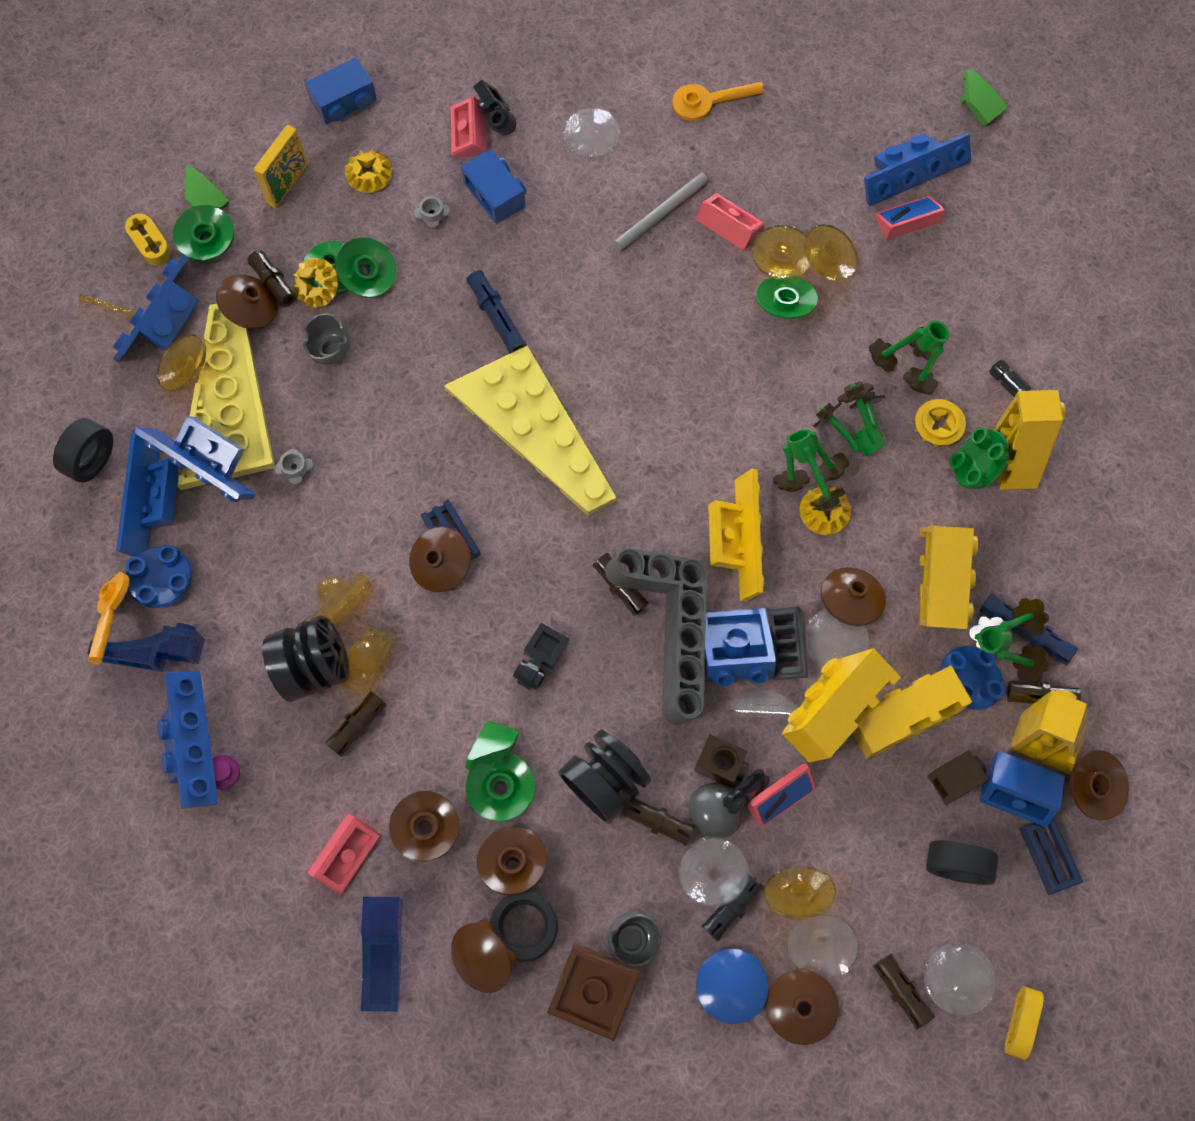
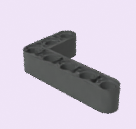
(677, 622)

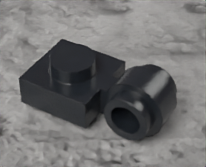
(491, 101)
(544, 648)

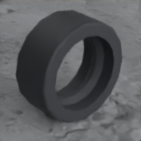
(83, 450)
(962, 862)
(542, 905)

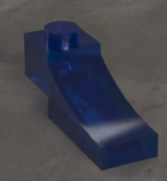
(150, 653)
(381, 953)

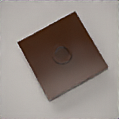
(594, 991)

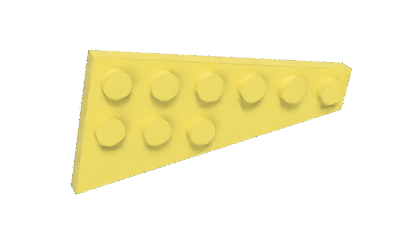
(230, 397)
(528, 416)

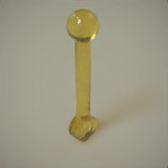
(88, 299)

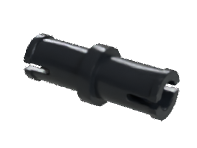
(726, 914)

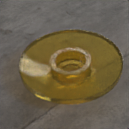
(780, 241)
(831, 252)
(181, 363)
(800, 892)

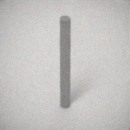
(660, 212)

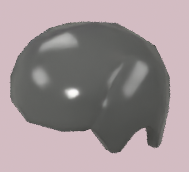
(326, 339)
(709, 814)
(634, 938)

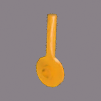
(695, 102)
(110, 598)

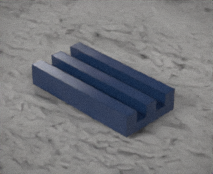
(437, 512)
(1048, 882)

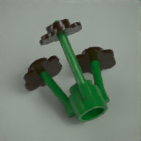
(926, 342)
(868, 438)
(803, 447)
(995, 637)

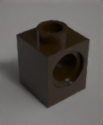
(715, 747)
(958, 776)

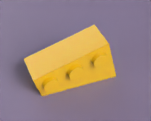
(1031, 431)
(947, 576)
(836, 701)
(910, 711)
(1052, 730)

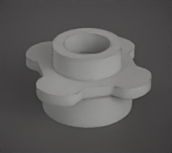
(429, 204)
(290, 458)

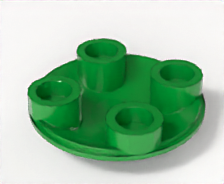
(980, 458)

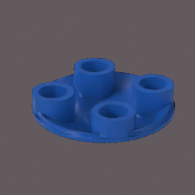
(158, 576)
(977, 674)
(732, 986)

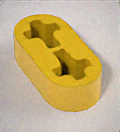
(153, 236)
(1024, 1023)

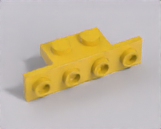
(736, 535)

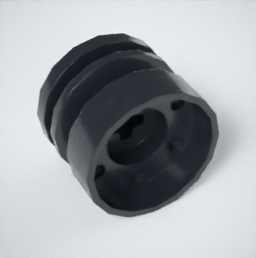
(305, 658)
(607, 773)

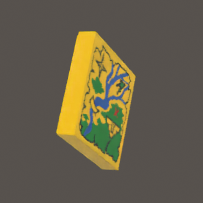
(281, 166)

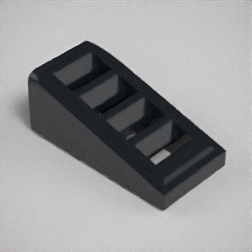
(788, 614)

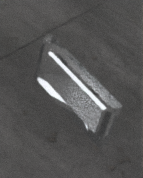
(761, 702)

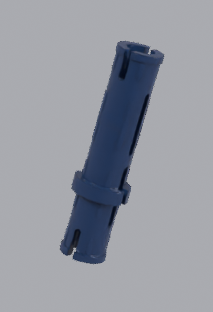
(490, 302)
(1053, 644)

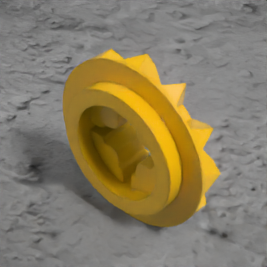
(369, 181)
(324, 274)
(937, 410)
(817, 521)

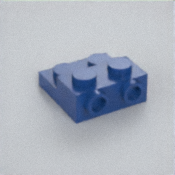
(738, 647)

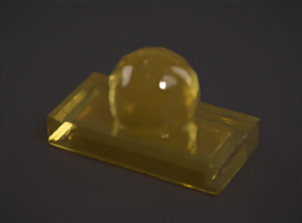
(341, 598)
(368, 659)

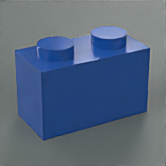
(341, 91)
(494, 185)
(1022, 789)

